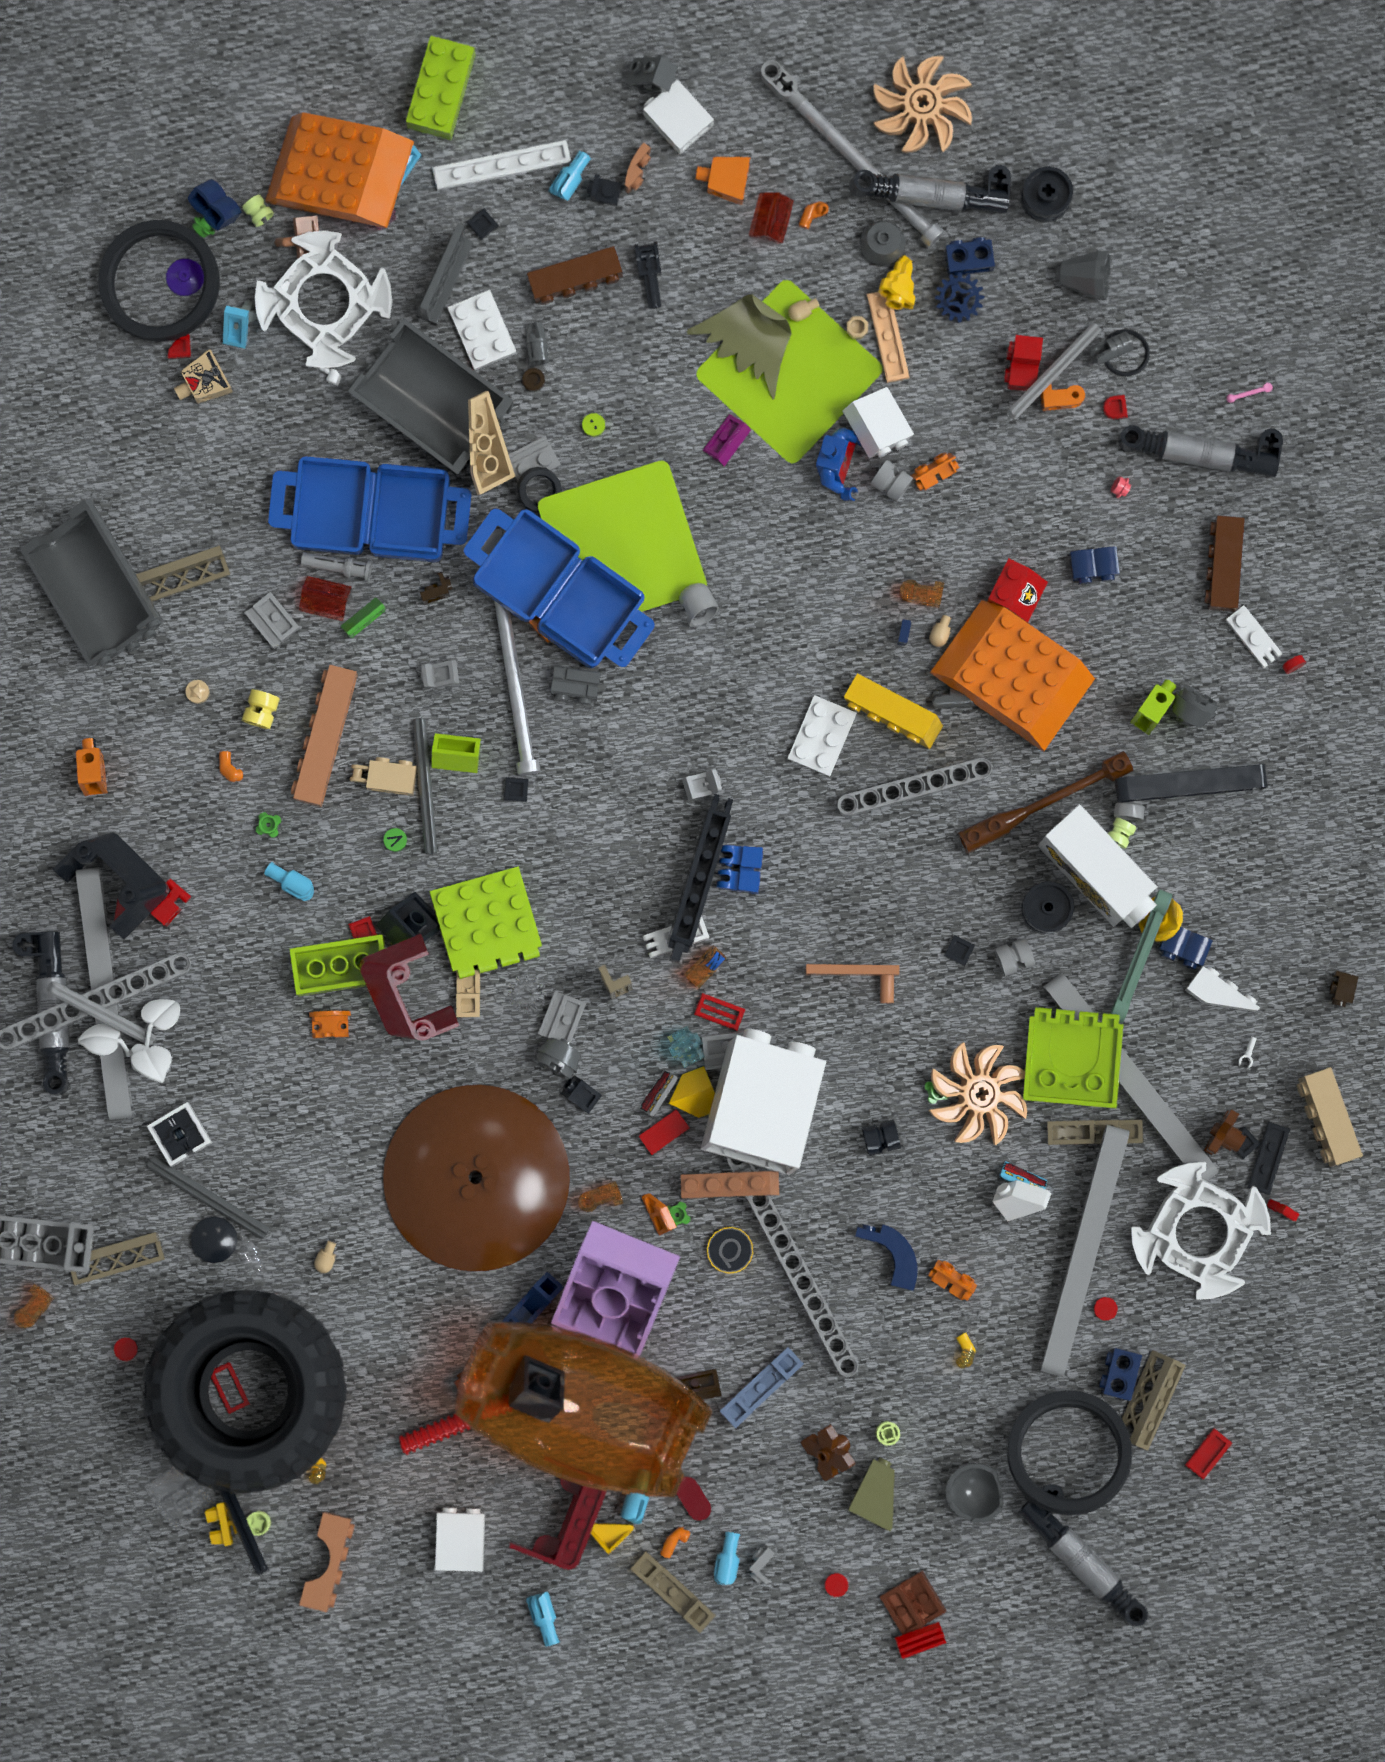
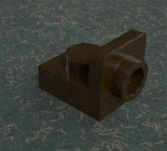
(433, 593)

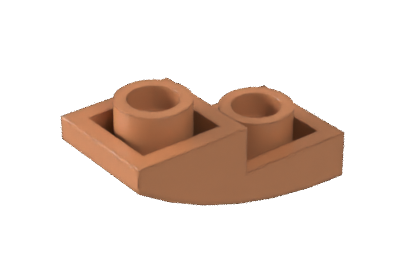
(634, 173)

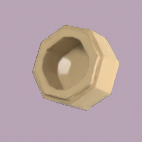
(857, 327)

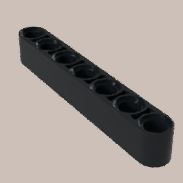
(1190, 783)

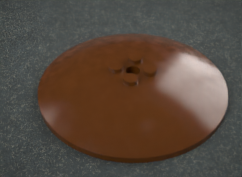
(520, 1187)

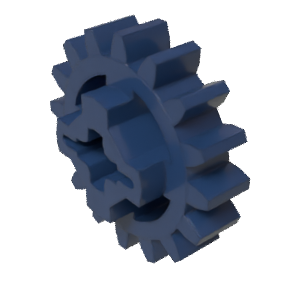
(974, 291)

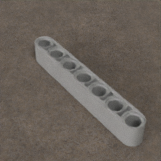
(923, 780)

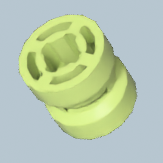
(257, 210)
(1122, 832)
(885, 1434)
(259, 1522)

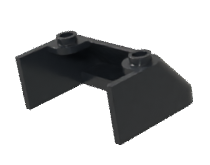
(143, 885)

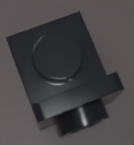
(604, 190)
(580, 1094)

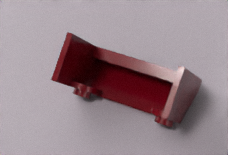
(382, 974)
(575, 1531)

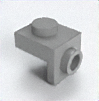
(439, 674)
(702, 785)
(761, 1558)

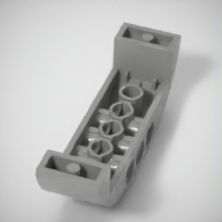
(45, 1244)

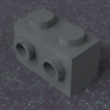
(651, 74)

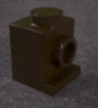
(1343, 988)

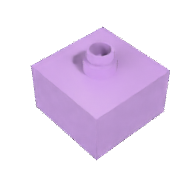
(615, 1288)

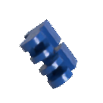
(746, 879)

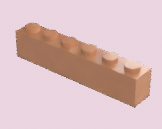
(325, 735)

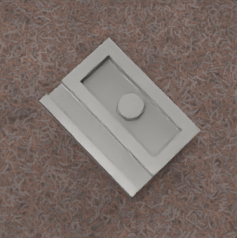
(534, 455)
(272, 620)
(562, 1017)
(714, 1048)

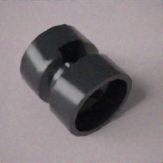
(881, 1137)

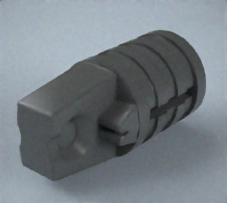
(537, 344)

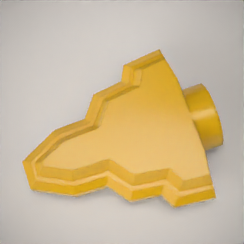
(898, 285)

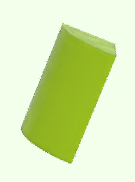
(456, 753)

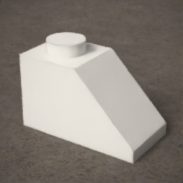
(1020, 1199)

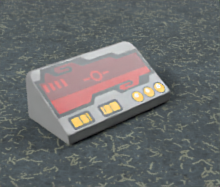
(658, 1093)

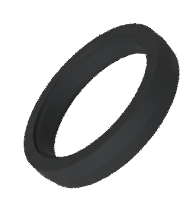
(115, 253)
(1083, 1401)

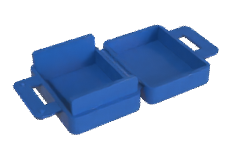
(348, 505)
(540, 575)

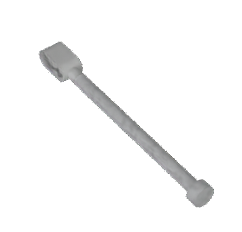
(930, 232)
(527, 763)

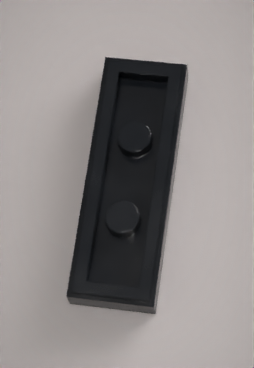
(1268, 1157)

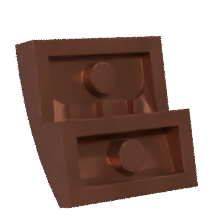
(913, 1603)

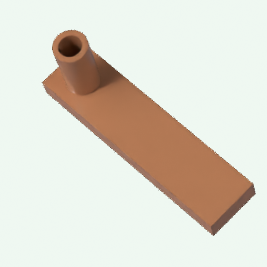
(885, 972)

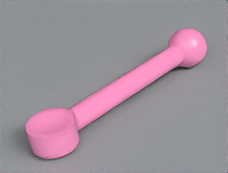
(1267, 388)

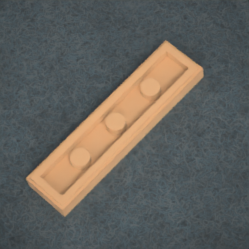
(888, 338)

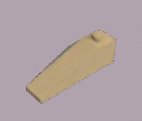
(488, 452)

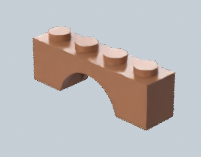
(730, 1184)
(334, 1532)

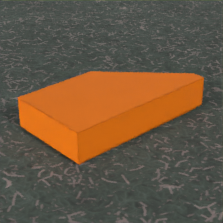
(659, 1214)

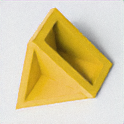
(694, 1093)
(611, 1535)

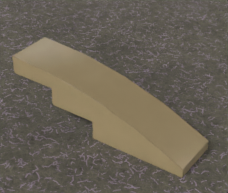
(1090, 1131)

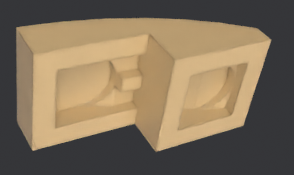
(468, 996)

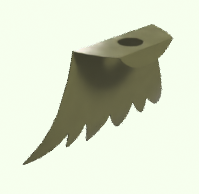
(753, 333)

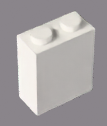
(678, 117)
(878, 423)
(460, 1540)

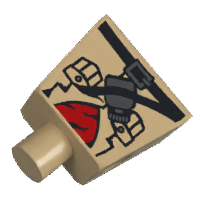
(203, 379)

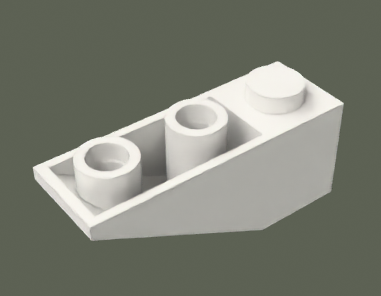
(1212, 990)

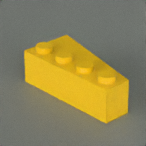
(893, 710)

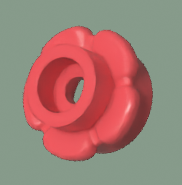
(1120, 487)

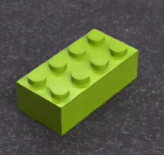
(440, 87)
(332, 965)

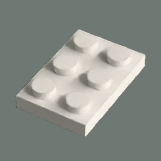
(482, 330)
(822, 736)

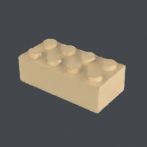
(1330, 1117)

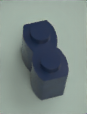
(214, 204)
(1094, 564)
(1187, 947)

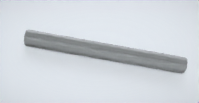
(1053, 371)
(99, 1012)

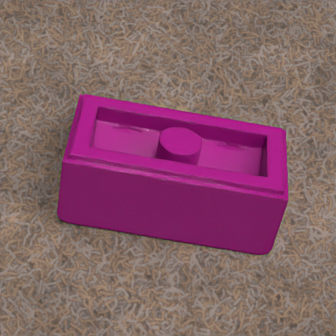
(727, 439)

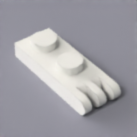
(1253, 636)
(661, 936)

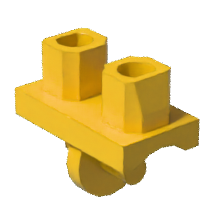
(222, 1536)

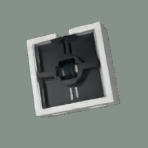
(179, 1134)

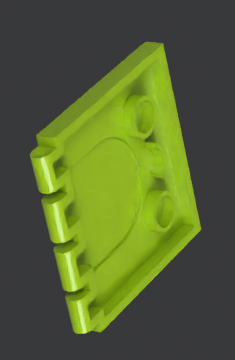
(486, 922)
(1073, 1058)

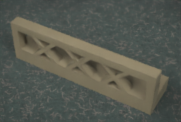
(184, 565)
(617, 987)
(119, 1248)
(1155, 1401)

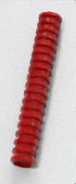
(432, 1433)

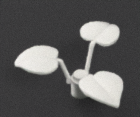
(151, 1061)

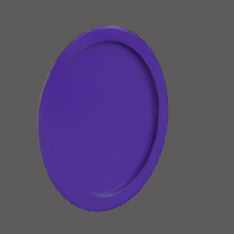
(184, 277)

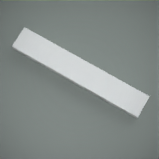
(501, 165)

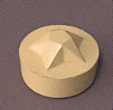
(197, 691)

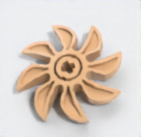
(922, 92)
(971, 1085)

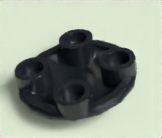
(214, 1239)

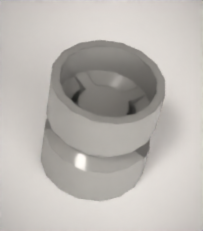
(892, 481)
(1130, 810)
(1014, 956)

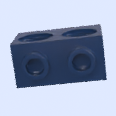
(971, 263)
(1127, 1376)

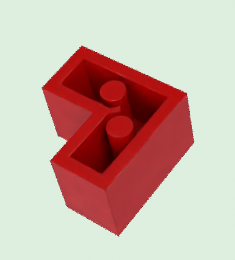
(1025, 359)

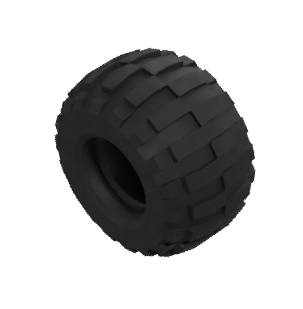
(180, 1404)

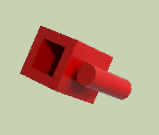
(167, 909)

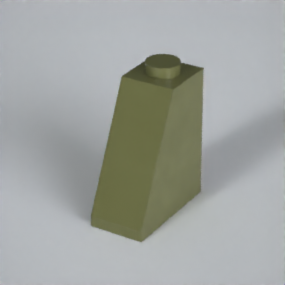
(876, 1494)

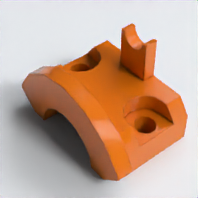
(330, 1023)

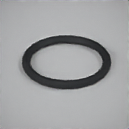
(1146, 359)

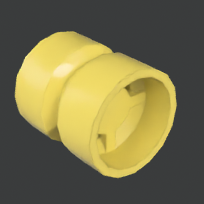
(260, 700)

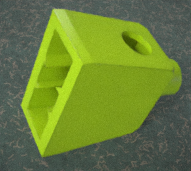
(1154, 707)

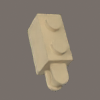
(387, 776)

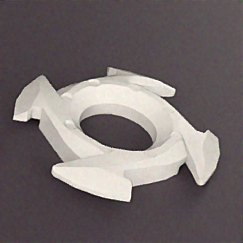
(323, 260)
(1194, 1192)

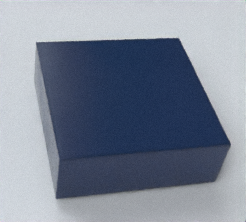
(904, 632)

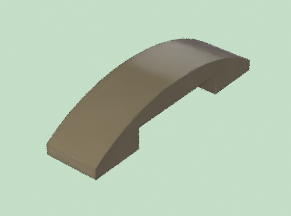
(673, 1592)

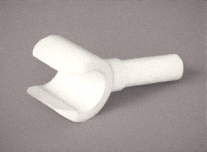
(333, 375)
(1248, 1052)

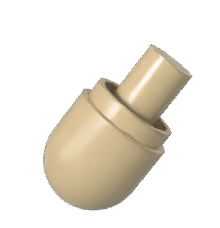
(802, 309)
(940, 632)
(325, 1258)

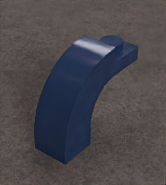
(904, 1258)
(535, 1300)

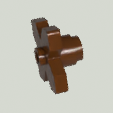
(1225, 1134)
(830, 1450)

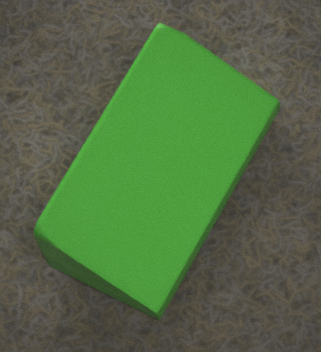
(363, 617)

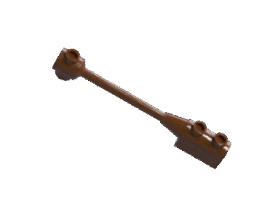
(1002, 823)

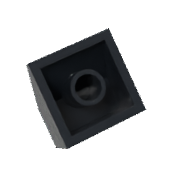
(408, 920)
(537, 1389)

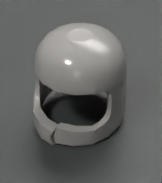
(696, 599)

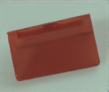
(771, 216)
(324, 598)

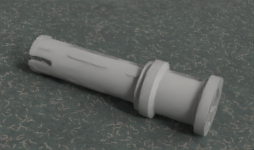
(348, 567)

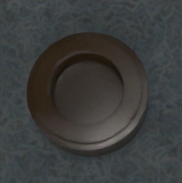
(533, 379)

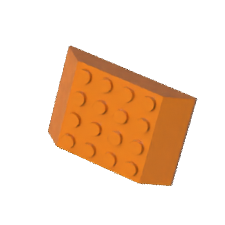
(340, 169)
(1014, 673)

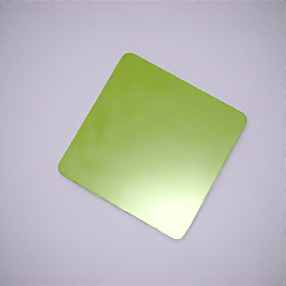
(815, 383)
(633, 528)

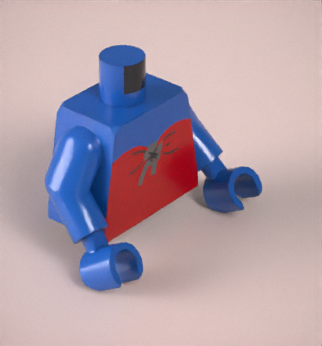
(835, 460)

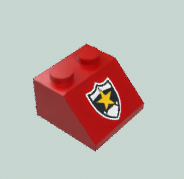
(1018, 589)

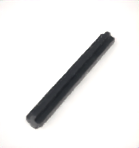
(244, 1532)

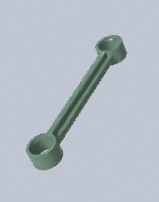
(1141, 954)

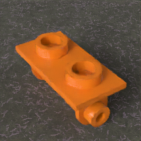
(926, 473)
(944, 1273)

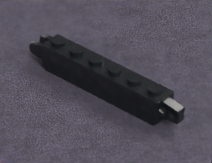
(699, 879)

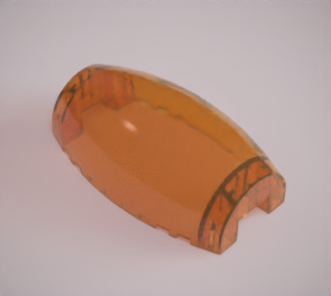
(620, 1419)

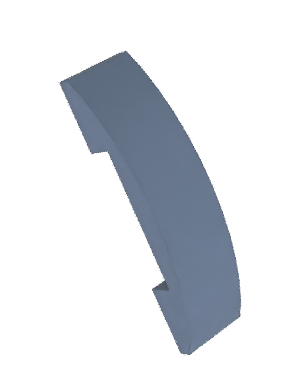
(761, 1387)

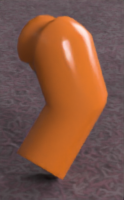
(811, 212)
(228, 770)
(672, 1540)

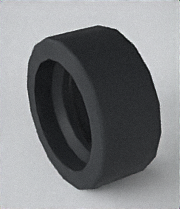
(528, 475)

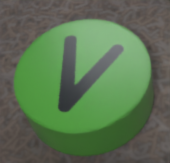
(395, 840)

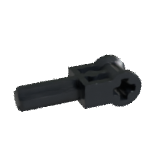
(649, 267)

